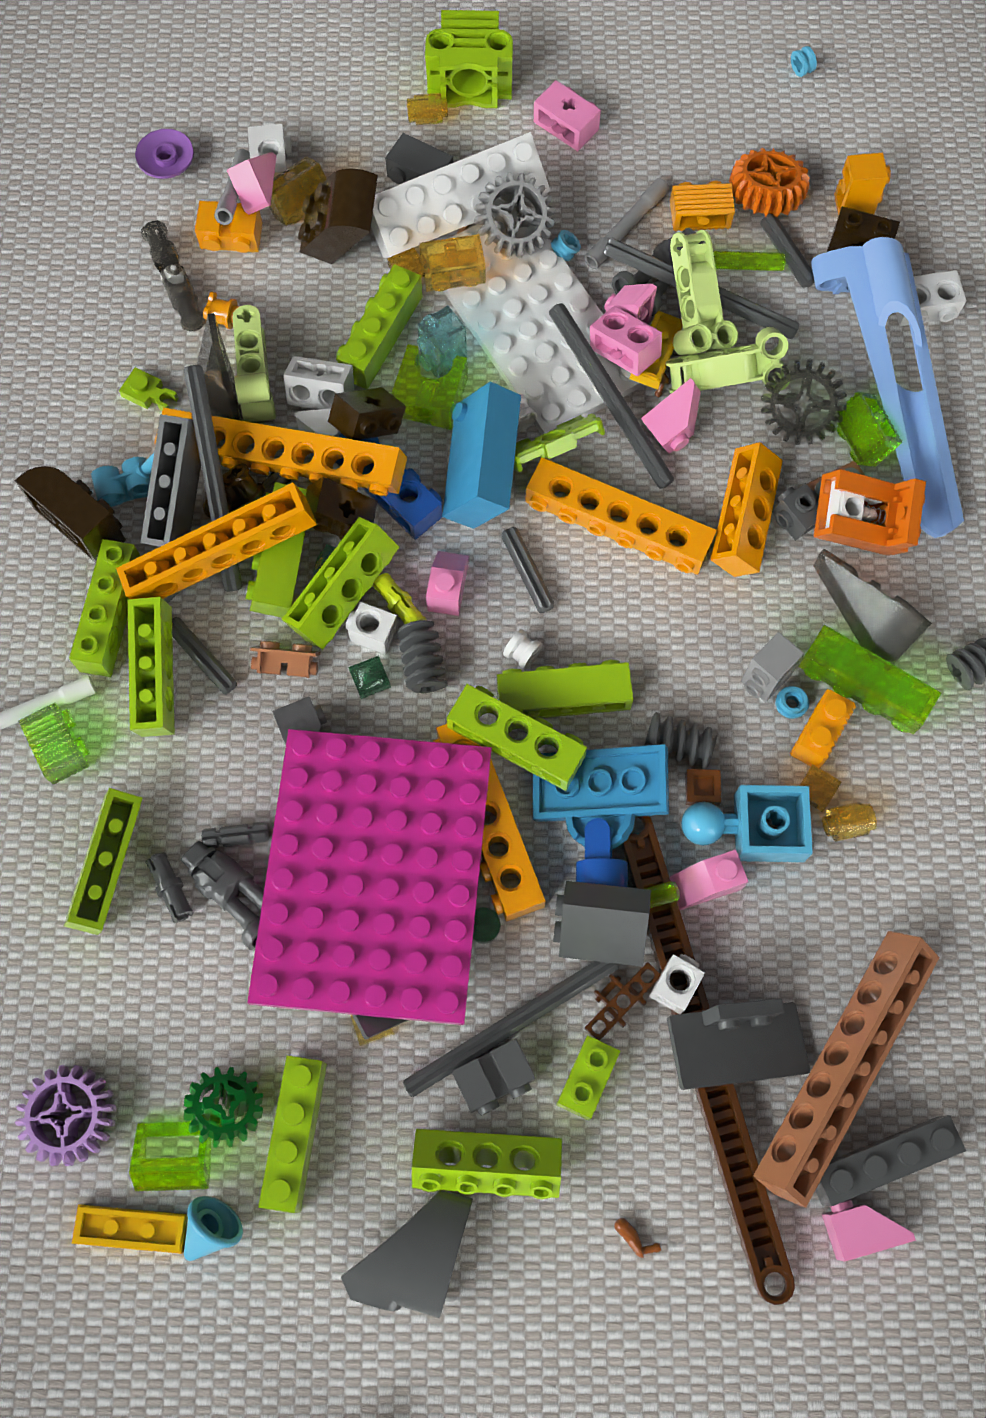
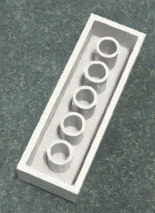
(447, 196)

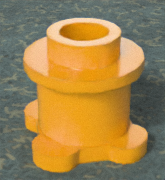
(221, 308)

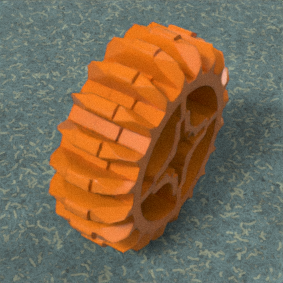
(769, 182)

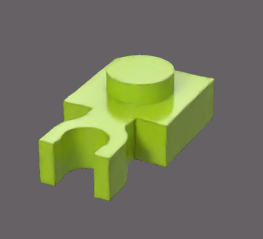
(145, 388)

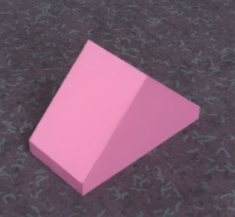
(254, 181)

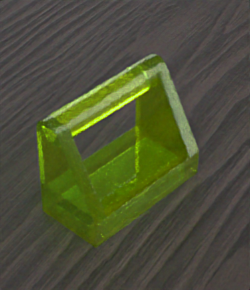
(168, 1173)

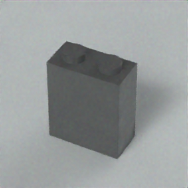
(602, 923)

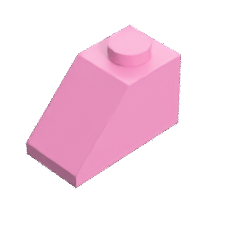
(635, 300)
(675, 417)
(447, 583)
(710, 879)
(862, 1231)

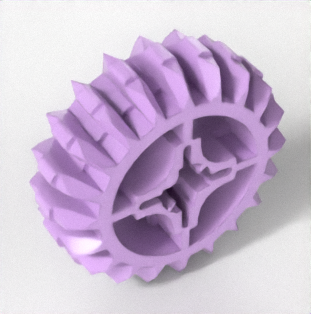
(67, 1129)

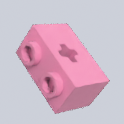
(566, 115)

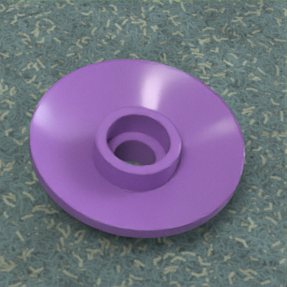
(164, 153)

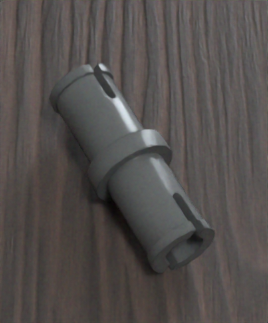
(169, 887)

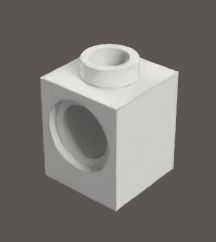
(376, 640)
(673, 998)

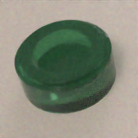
(486, 925)

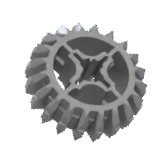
(526, 216)

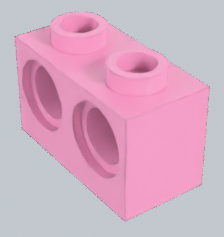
(626, 340)

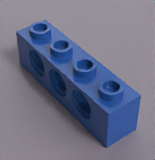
(412, 516)

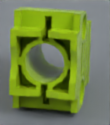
(469, 59)

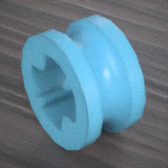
(803, 61)
(566, 245)

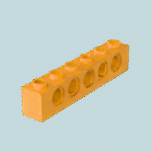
(611, 502)
(218, 545)
(527, 895)

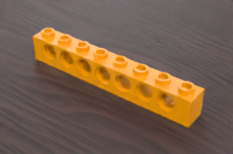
(387, 460)

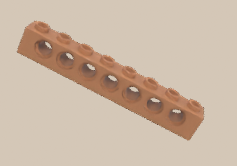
(846, 1068)

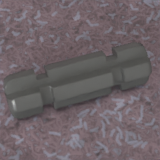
(235, 835)

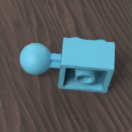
(754, 839)

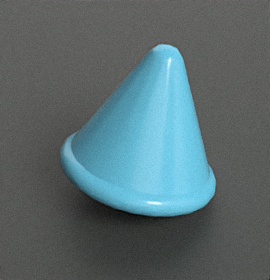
(210, 1227)

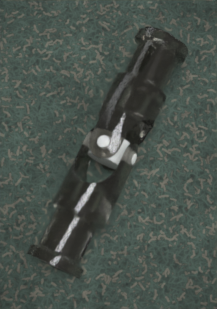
(172, 275)

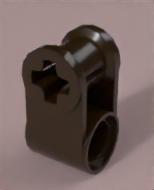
(239, 489)

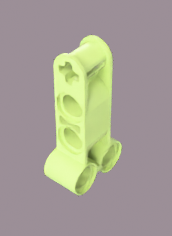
(699, 297)
(730, 365)
(252, 376)

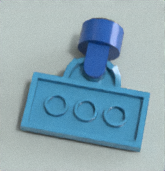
(603, 804)

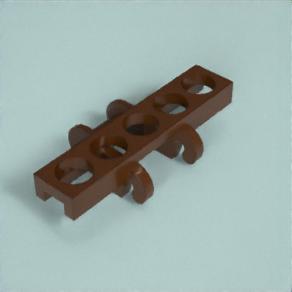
(626, 990)

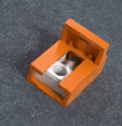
(891, 515)

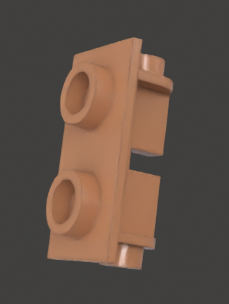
(298, 659)

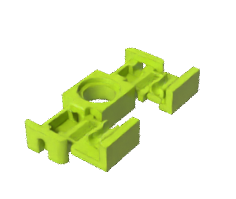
(558, 440)

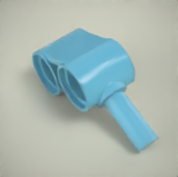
(123, 487)

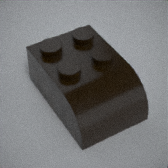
(338, 214)
(71, 508)

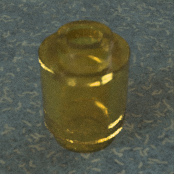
(427, 109)
(849, 821)

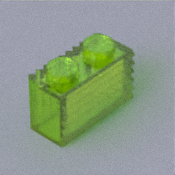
(867, 430)
(54, 743)

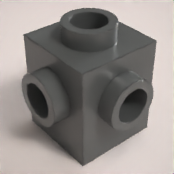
(797, 510)

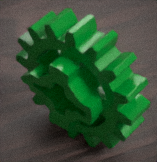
(209, 1115)

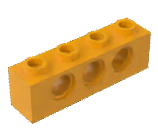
(747, 510)

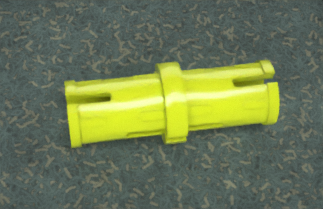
(398, 601)

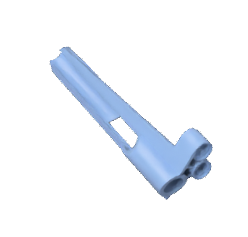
(879, 285)

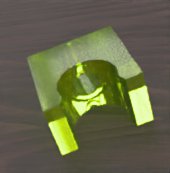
(426, 398)

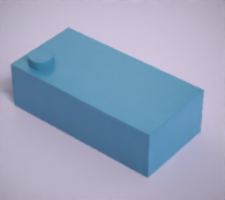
(482, 455)

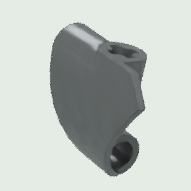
(416, 1261)

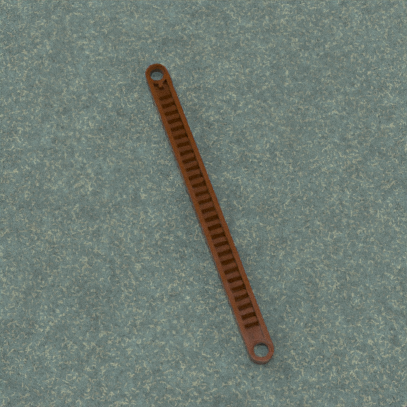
(718, 1104)

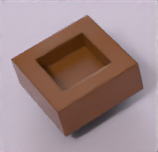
(703, 786)

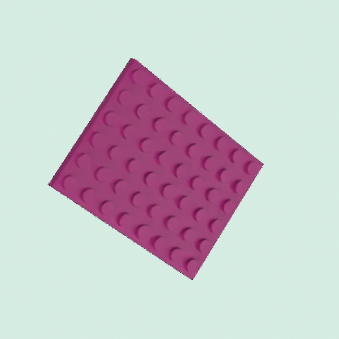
(372, 878)

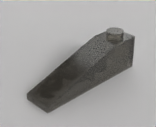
(218, 373)
(877, 621)

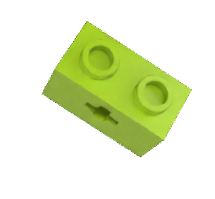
(588, 1078)

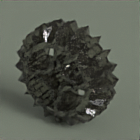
(818, 402)

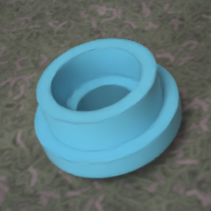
(795, 694)

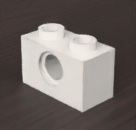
(271, 139)

